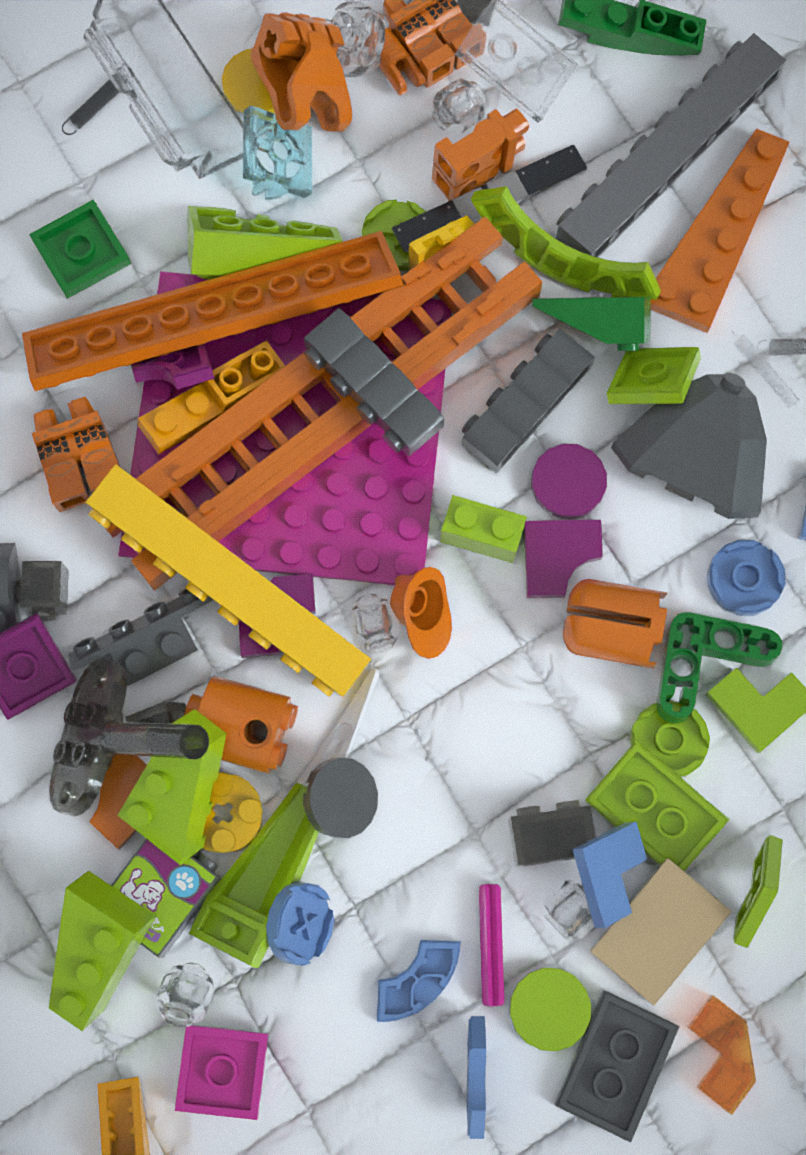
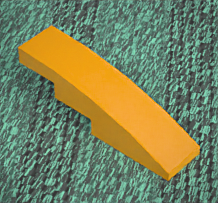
(122, 1118)

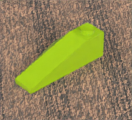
(228, 244)

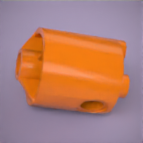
(235, 710)

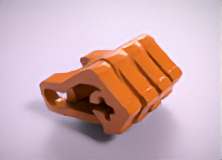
(302, 70)

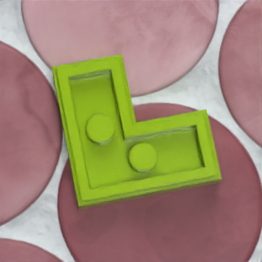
(757, 716)
(762, 891)

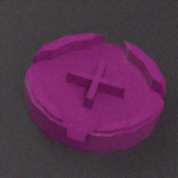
(569, 481)

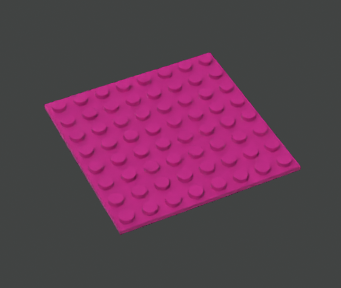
(352, 515)

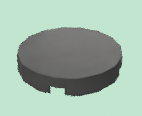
(340, 798)

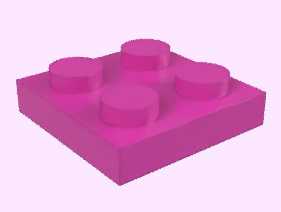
(221, 1072)

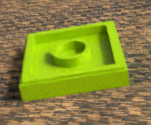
(654, 376)

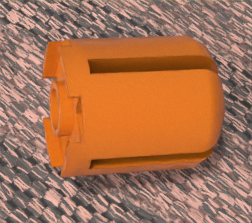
(614, 622)

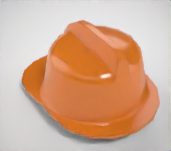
(424, 610)

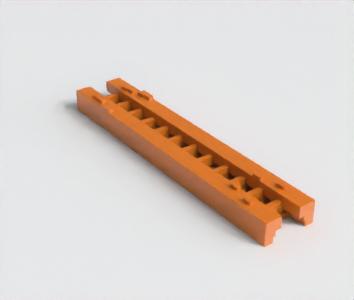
(342, 422)

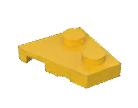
(431, 243)

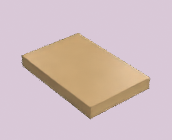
(663, 933)

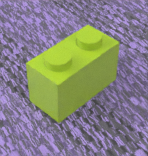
(482, 529)

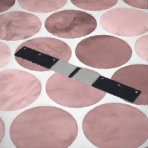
(520, 184)

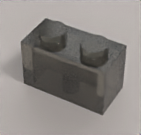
(549, 835)

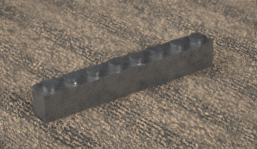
(671, 148)

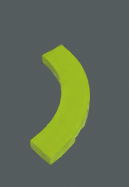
(558, 259)

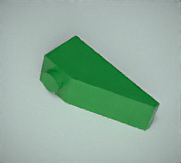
(608, 319)

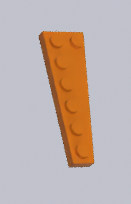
(710, 250)

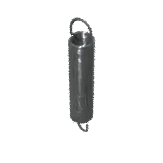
(92, 105)

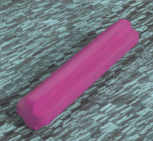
(491, 945)

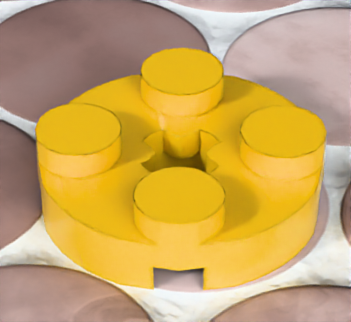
(246, 815)

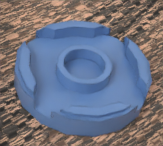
(746, 577)

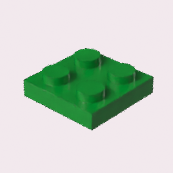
(80, 249)

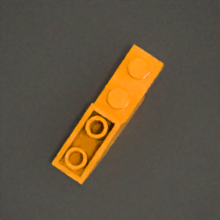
(205, 402)

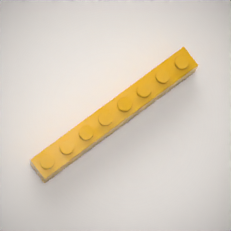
(228, 580)

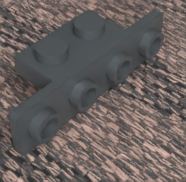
(146, 642)

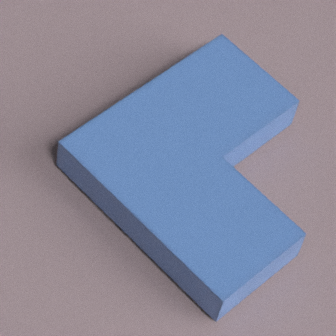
(600, 870)

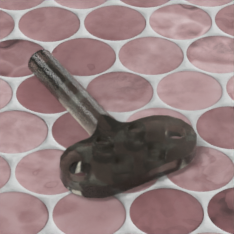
(97, 733)

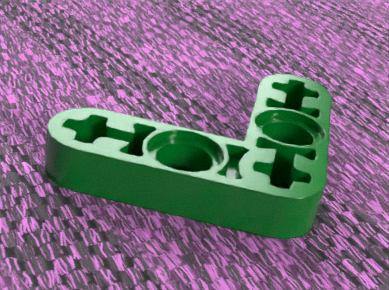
(704, 644)

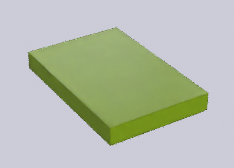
(668, 810)

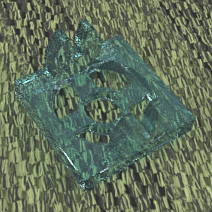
(275, 184)

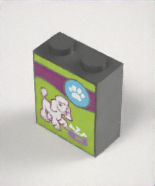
(167, 891)

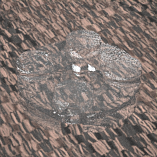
(369, 41)

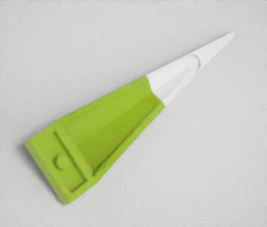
(239, 904)

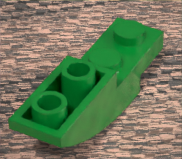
(636, 28)

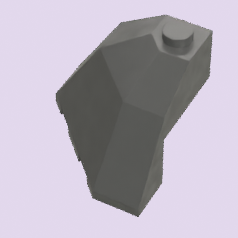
(703, 446)

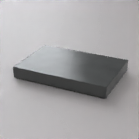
(616, 1065)

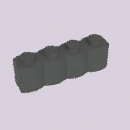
(373, 382)
(527, 401)

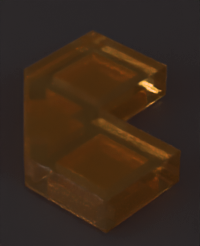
(733, 1070)

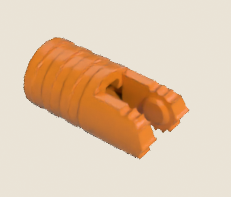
(396, 60)

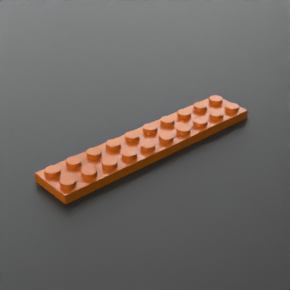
(209, 310)

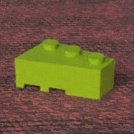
(175, 794)
(94, 948)

